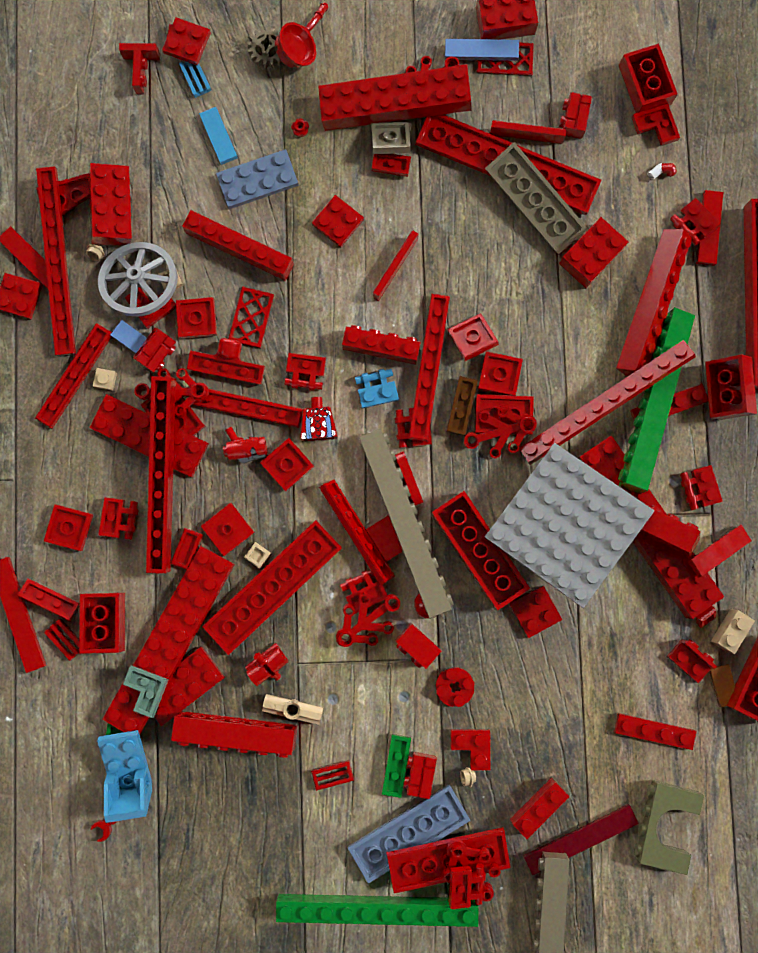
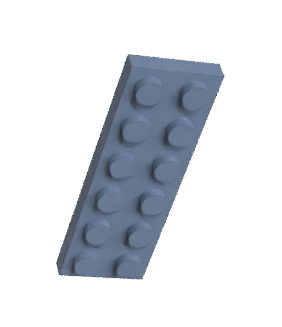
(417, 826)

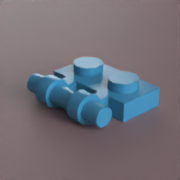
(377, 394)

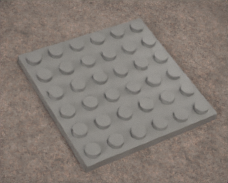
(569, 525)

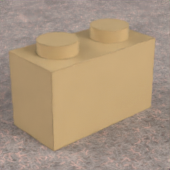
(732, 631)

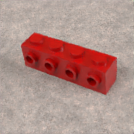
(381, 345)

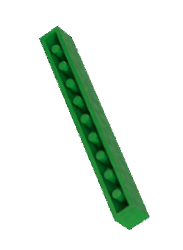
(654, 409)
(373, 910)

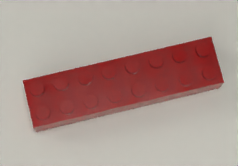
(395, 97)

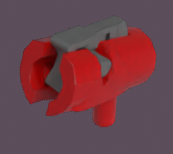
(244, 449)

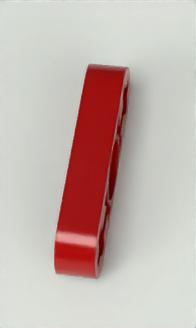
(409, 478)

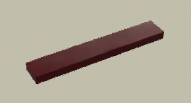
(585, 836)

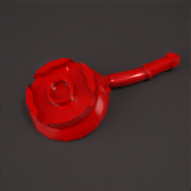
(295, 42)

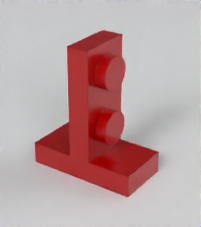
(139, 54)

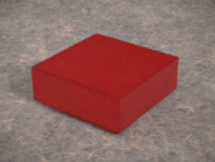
(706, 617)

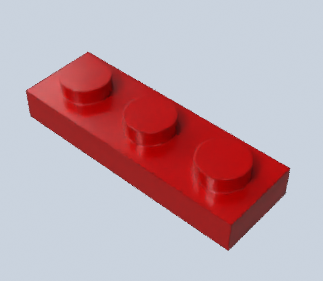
(48, 600)

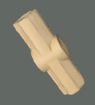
(279, 706)

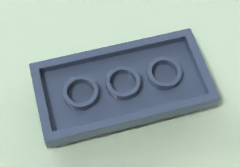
(257, 179)

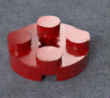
(443, 688)

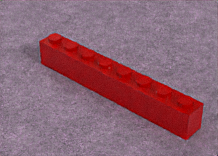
(654, 300)

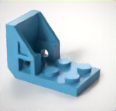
(127, 778)

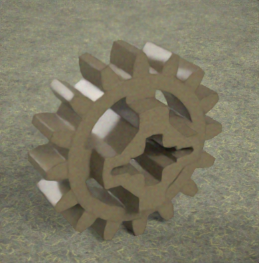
(260, 43)

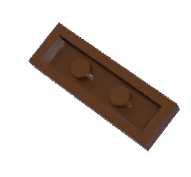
(462, 405)

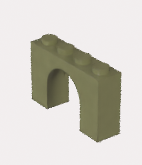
(663, 798)

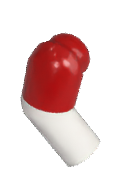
(668, 168)

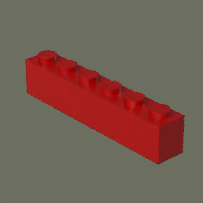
(238, 245)

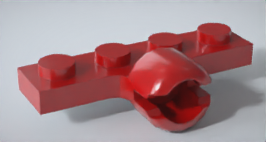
(226, 363)

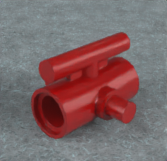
(266, 665)

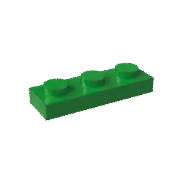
(396, 765)

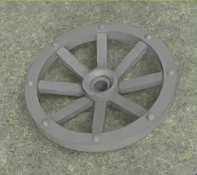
(138, 280)

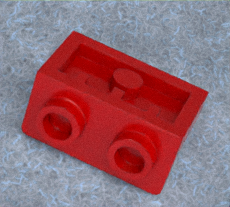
(691, 660)

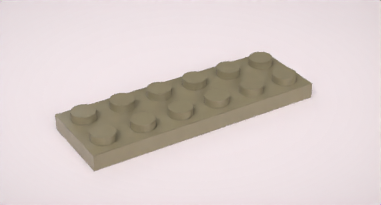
(536, 198)

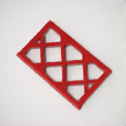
(514, 68)
(266, 311)

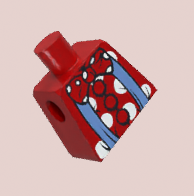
(318, 422)

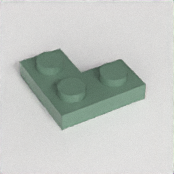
(151, 688)

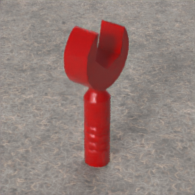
(107, 829)

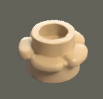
(95, 252)
(467, 777)

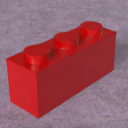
(539, 808)

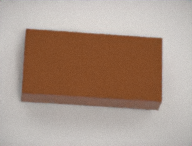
(722, 683)

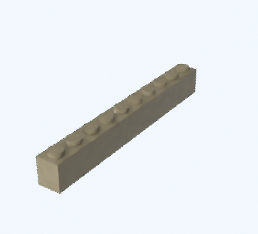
(405, 524)

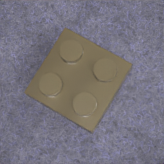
(390, 138)

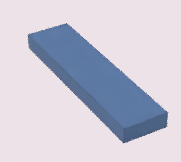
(482, 49)

